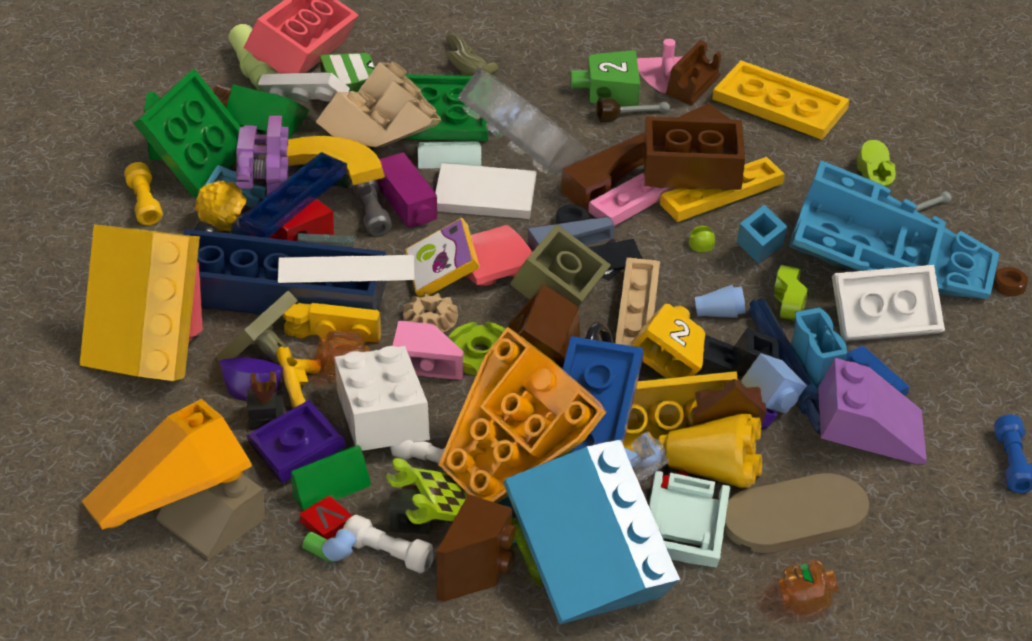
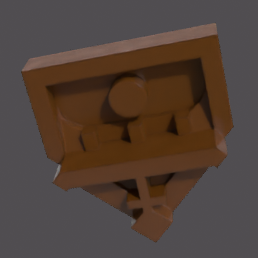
(726, 403)

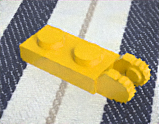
(322, 318)

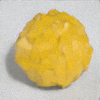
(220, 204)

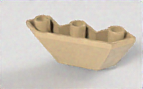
(381, 111)

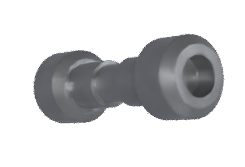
(376, 219)

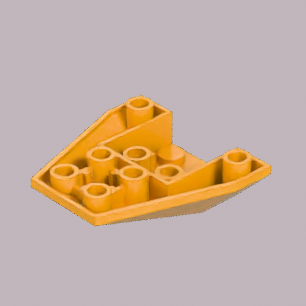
(516, 418)
(174, 461)

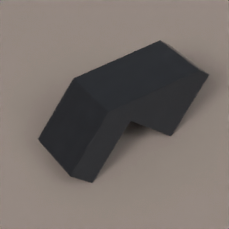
(723, 357)

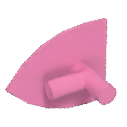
(657, 70)

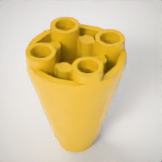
(717, 450)

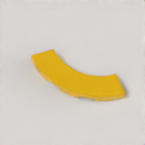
(361, 161)

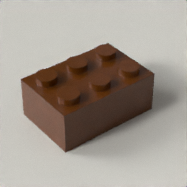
(693, 153)

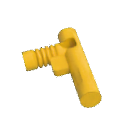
(294, 373)

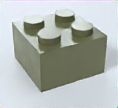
(561, 265)

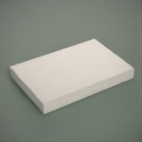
(485, 190)
(888, 303)

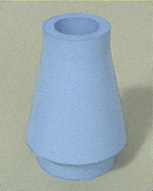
(721, 303)

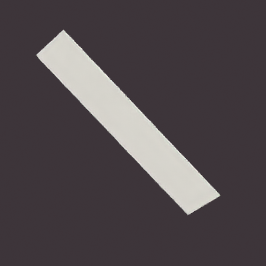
(346, 268)

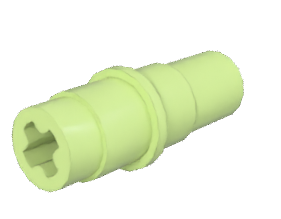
(249, 65)

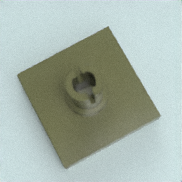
(261, 332)

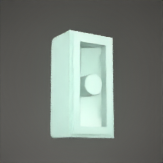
(462, 153)

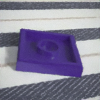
(295, 440)

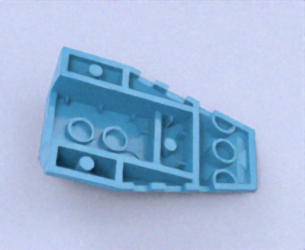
(865, 229)

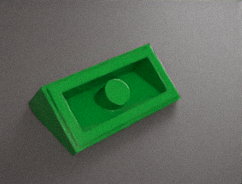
(332, 476)

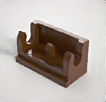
(693, 74)

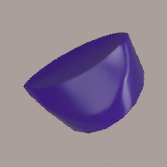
(237, 374)

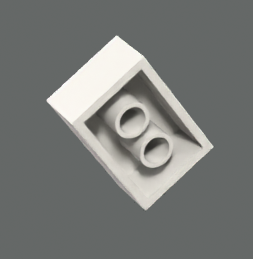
(381, 398)

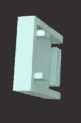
(690, 516)

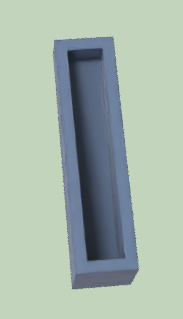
(586, 231)

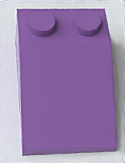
(869, 413)

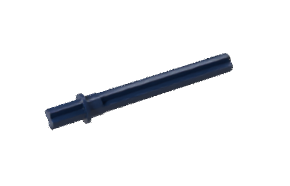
(770, 326)

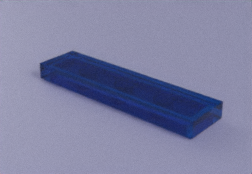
(293, 196)

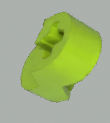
(875, 163)
(790, 292)

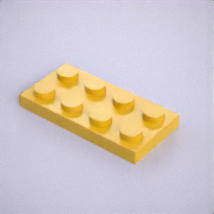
(781, 99)

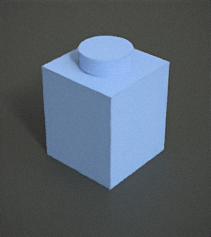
(777, 383)

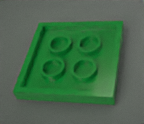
(455, 123)
(191, 131)

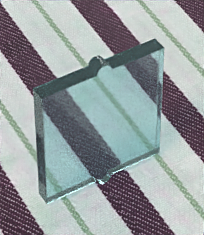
(345, 241)

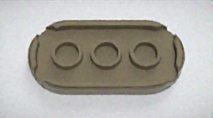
(796, 512)

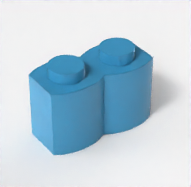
(816, 342)

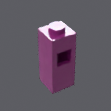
(407, 191)

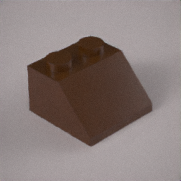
(475, 549)

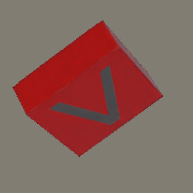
(325, 517)

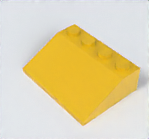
(139, 302)

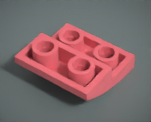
(499, 254)

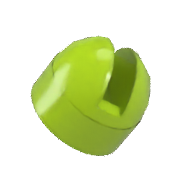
(702, 239)

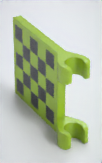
(439, 494)

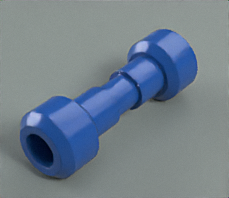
(1010, 432)

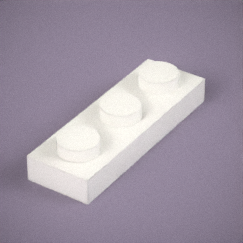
(303, 85)

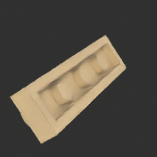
(637, 298)

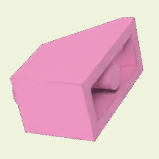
(430, 350)

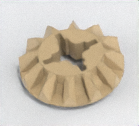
(443, 319)

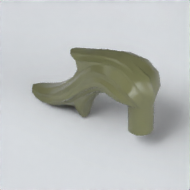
(464, 59)

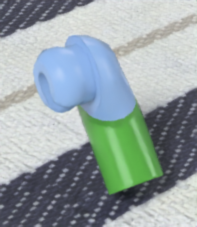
(332, 549)

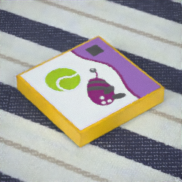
(443, 258)

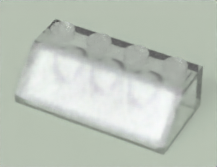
(521, 123)

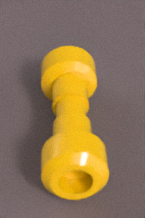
(147, 208)

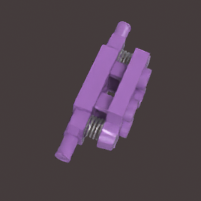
(275, 149)

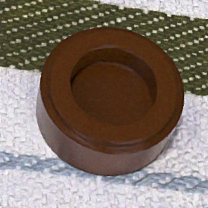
(1010, 281)

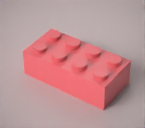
(299, 32)

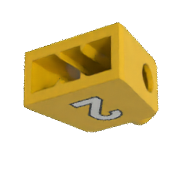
(672, 342)

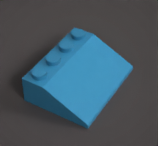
(591, 532)

